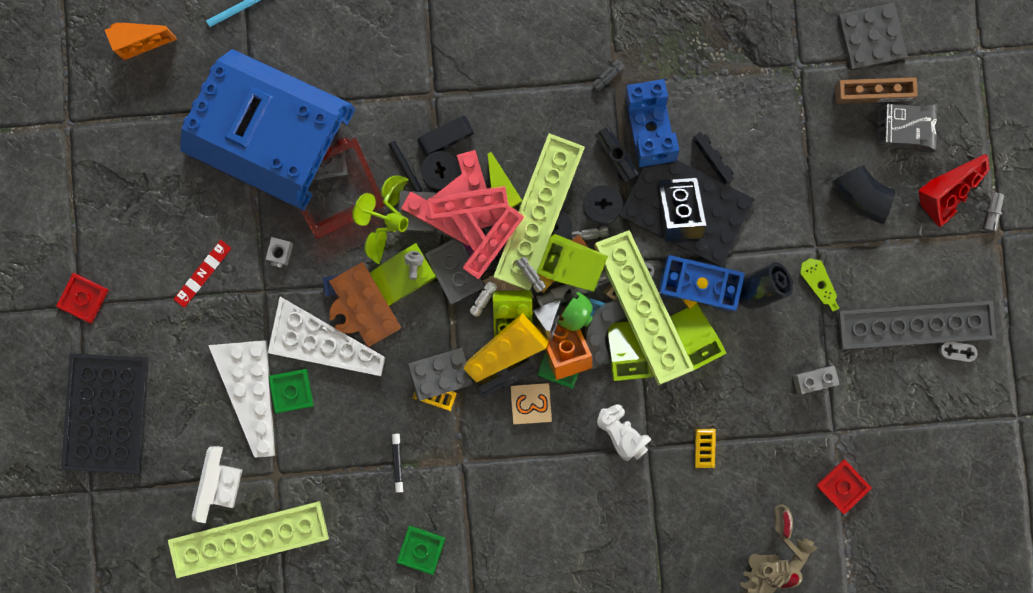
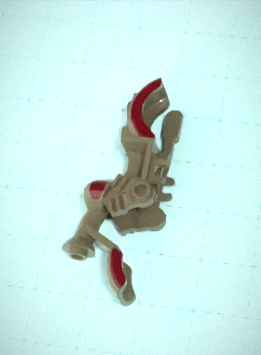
(769, 570)

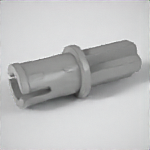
(994, 212)

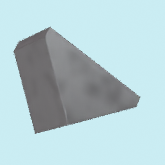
(547, 318)

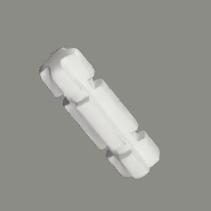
(483, 299)

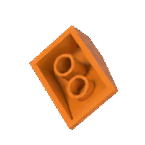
(134, 39)
(567, 352)

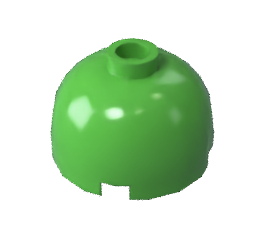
(577, 313)

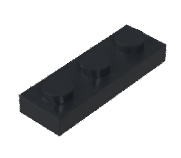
(713, 157)

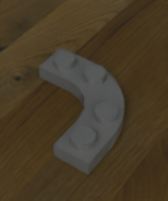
(597, 329)

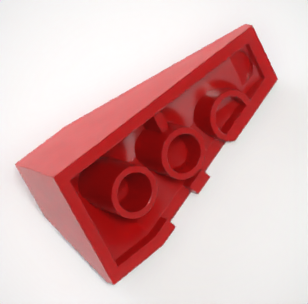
(946, 191)

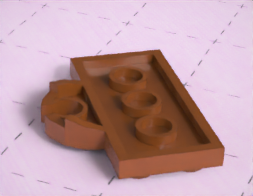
(362, 306)

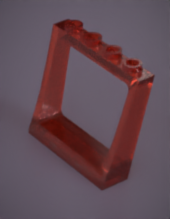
(344, 217)

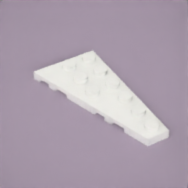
(310, 339)
(246, 379)

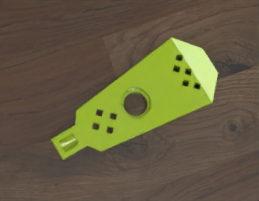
(817, 276)

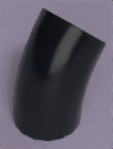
(865, 194)
(766, 286)

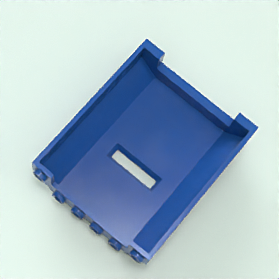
(283, 137)

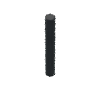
(404, 165)

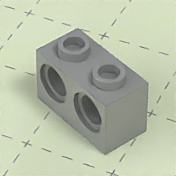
(815, 380)

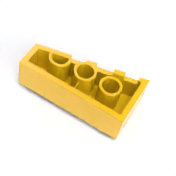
(510, 346)

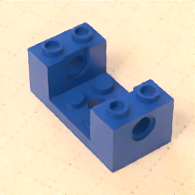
(645, 106)
(681, 277)

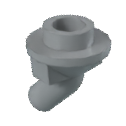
(413, 259)

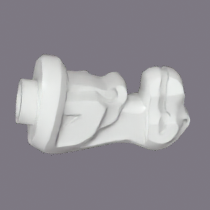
(624, 438)

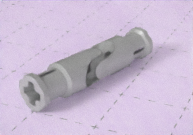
(560, 291)

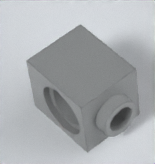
(277, 244)

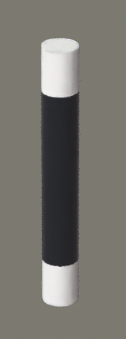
(397, 462)

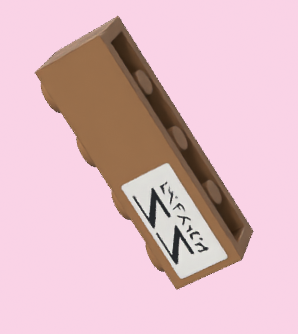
(876, 90)

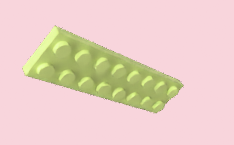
(540, 209)
(644, 308)
(248, 539)

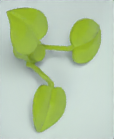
(395, 221)

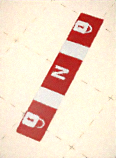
(202, 273)

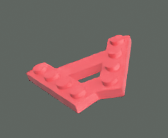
(469, 180)
(460, 208)

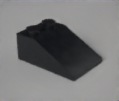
(681, 209)

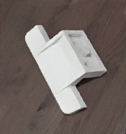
(217, 485)

